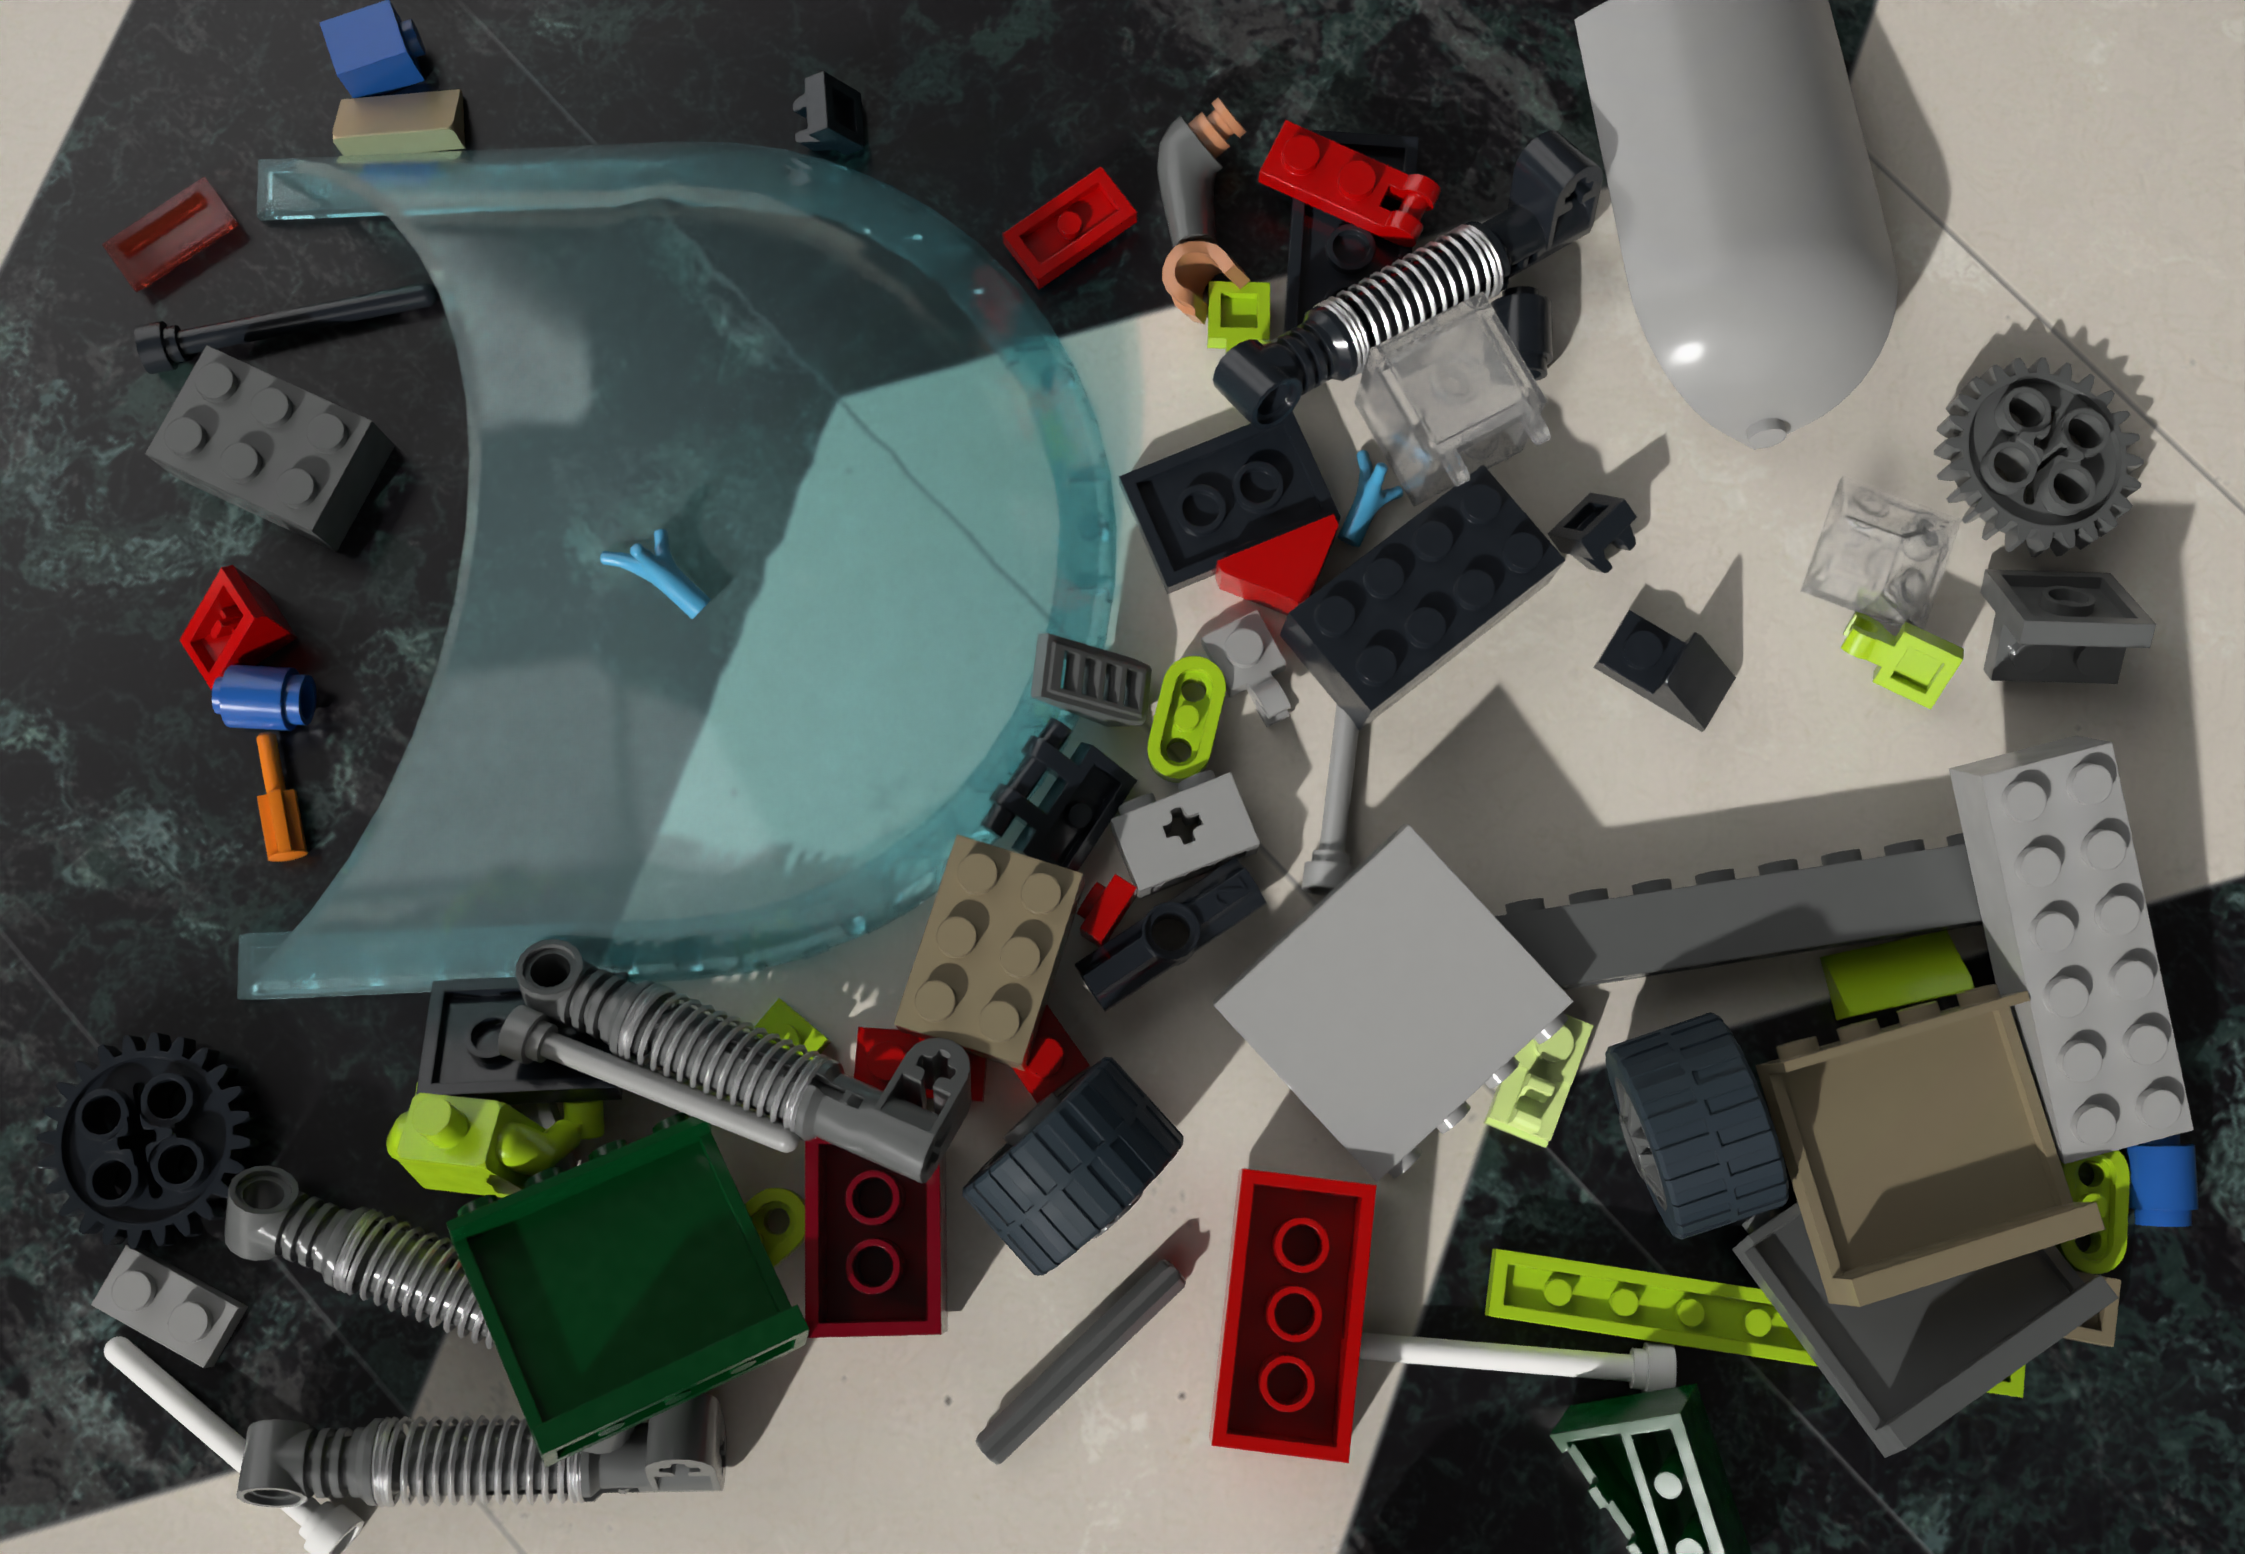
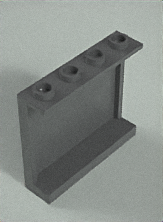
(1927, 1350)

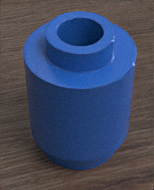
(264, 697)
(2162, 1182)

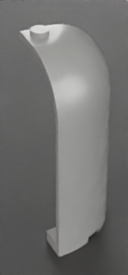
(1742, 204)

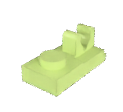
(1536, 1091)

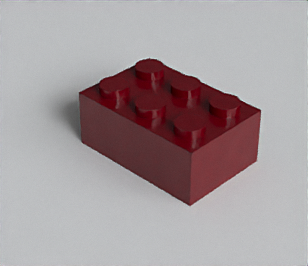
(872, 1247)

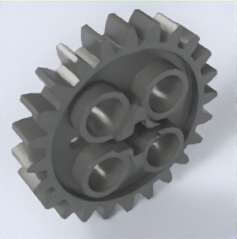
(2089, 476)

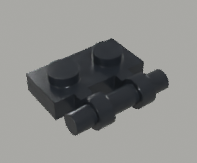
(1073, 810)

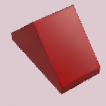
(1279, 570)
(234, 625)

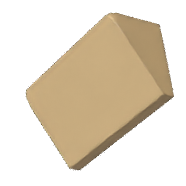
(400, 123)

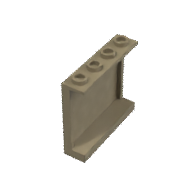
(1920, 1148)

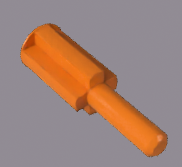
(278, 807)

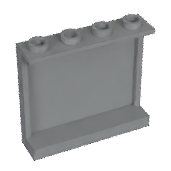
(1394, 1004)

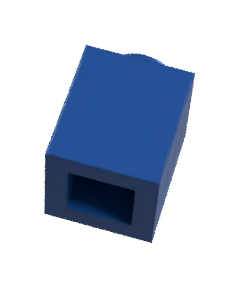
(374, 50)

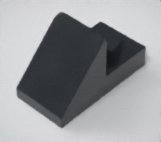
(1671, 673)

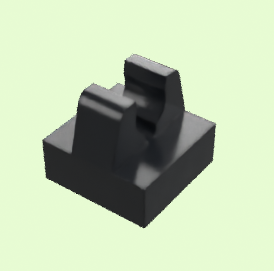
(831, 114)
(1593, 527)

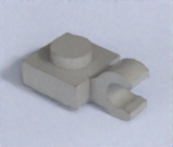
(1249, 661)

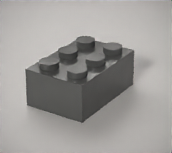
(271, 448)

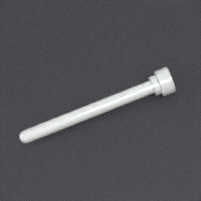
(1644, 1368)
(323, 1525)

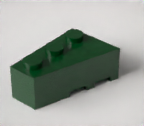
(1656, 1471)

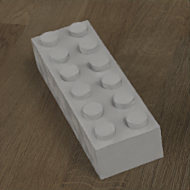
(2076, 933)

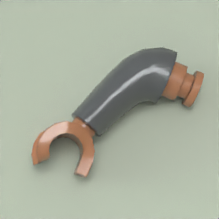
(1186, 183)

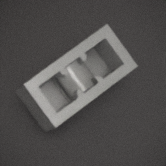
(1163, 862)

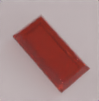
(170, 235)

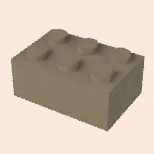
(990, 951)

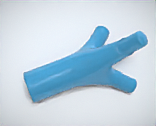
(1367, 501)
(661, 572)

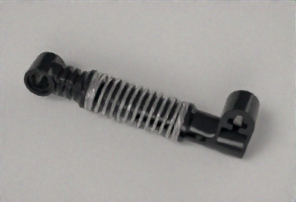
(1548, 208)

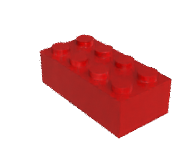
(1293, 1315)

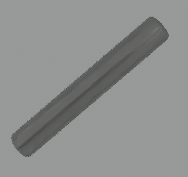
(1080, 1361)

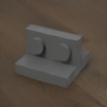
(2061, 626)

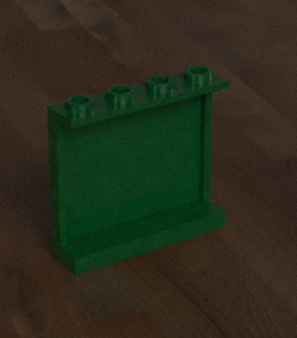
(624, 1285)

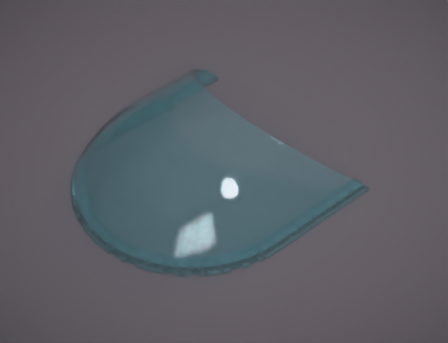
(848, 458)

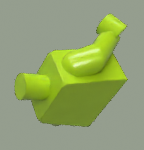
(484, 1142)

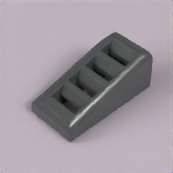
(1096, 681)

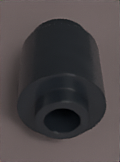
(1529, 325)

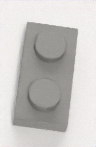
(169, 1306)

